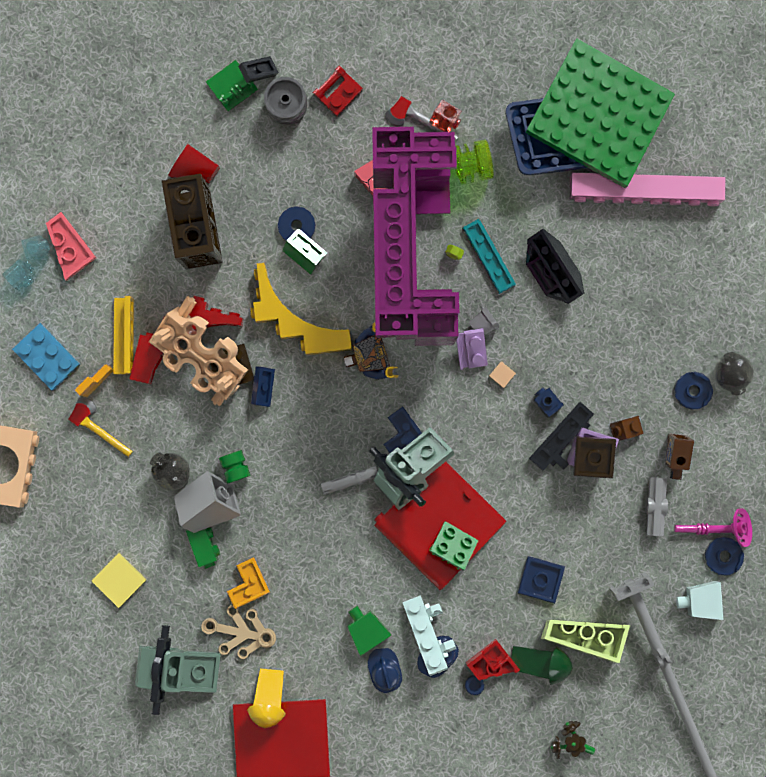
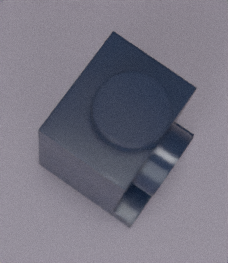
(547, 409)

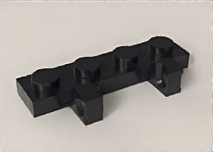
(551, 449)

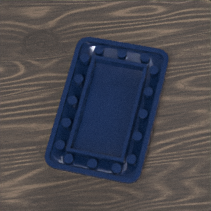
(531, 154)

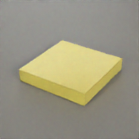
(119, 580)

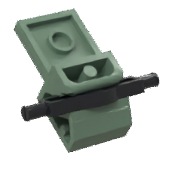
(404, 471)
(175, 670)

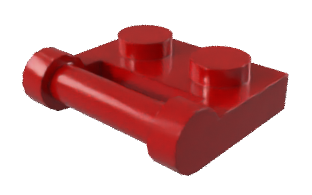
(343, 95)

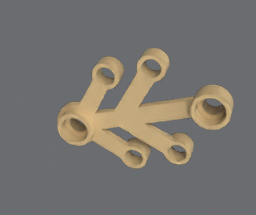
(241, 633)

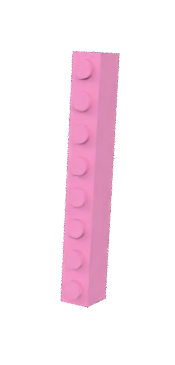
(649, 188)

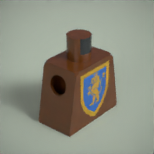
(681, 447)

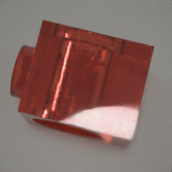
(445, 117)

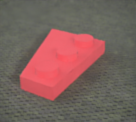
(70, 247)

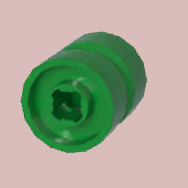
(234, 466)

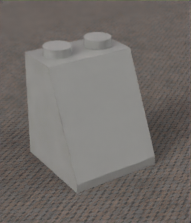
(206, 503)

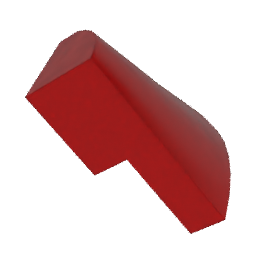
(193, 162)
(491, 662)

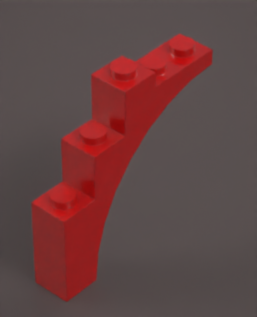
(149, 357)

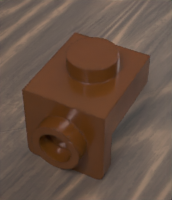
(626, 428)

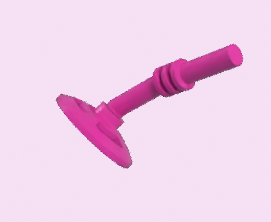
(741, 527)

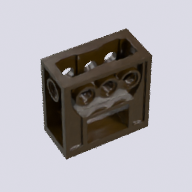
(192, 218)

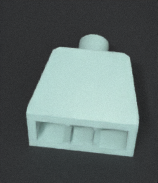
(703, 601)

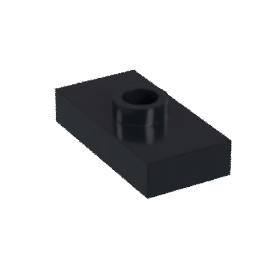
(258, 69)

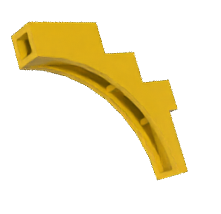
(269, 309)

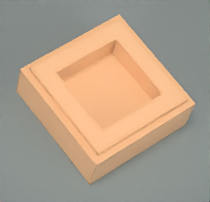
(502, 374)

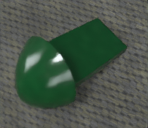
(541, 663)

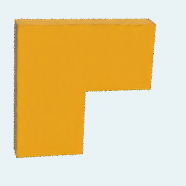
(91, 384)
(253, 586)

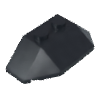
(553, 268)

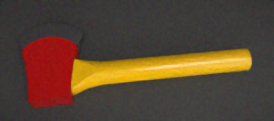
(80, 416)

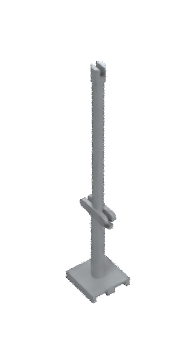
(632, 589)

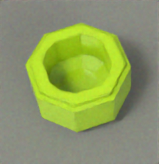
(454, 252)

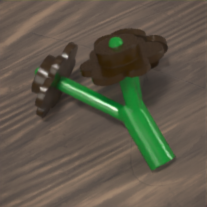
(574, 744)

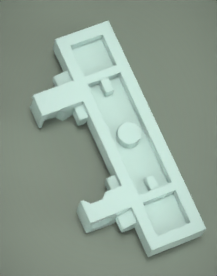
(431, 649)

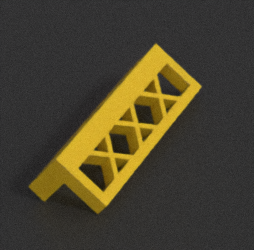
(123, 335)

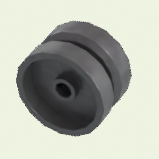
(283, 89)

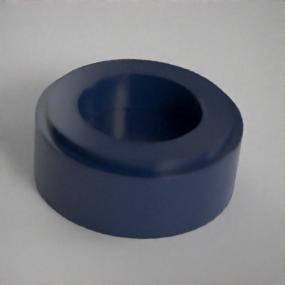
(474, 686)

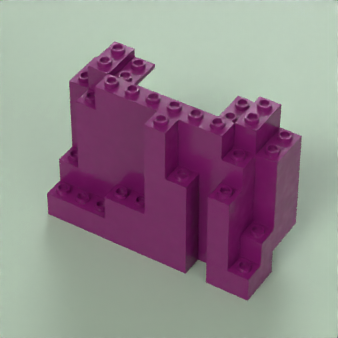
(419, 173)

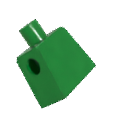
(366, 630)

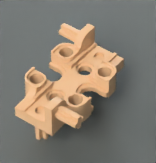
(178, 326)

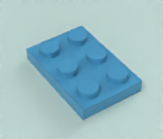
(46, 356)

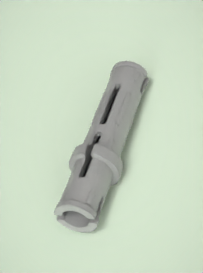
(349, 480)

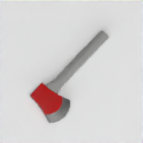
(397, 114)

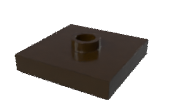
(594, 457)

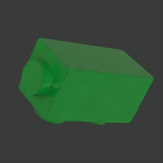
(203, 548)

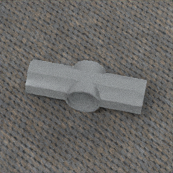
(656, 506)

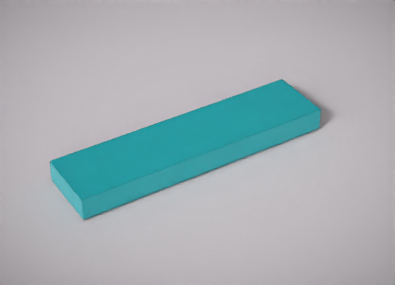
(489, 256)

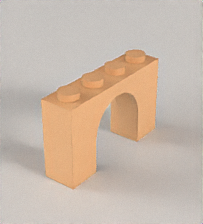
(23, 444)

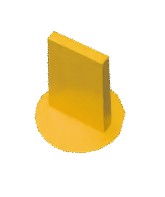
(268, 697)

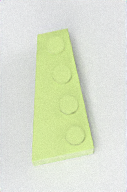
(595, 639)

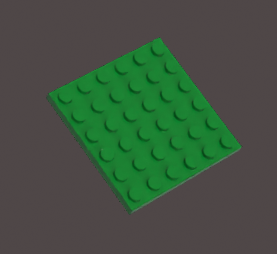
(600, 113)

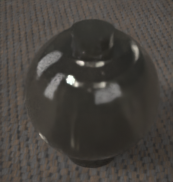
(733, 373)
(169, 471)

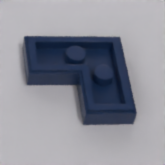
(406, 430)

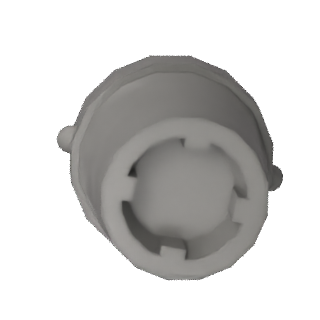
(484, 320)

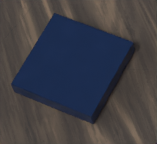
(541, 579)

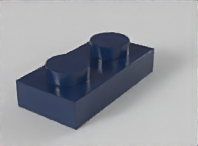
(262, 386)

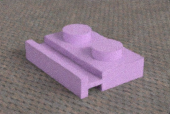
(471, 349)

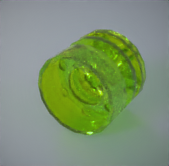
(474, 162)

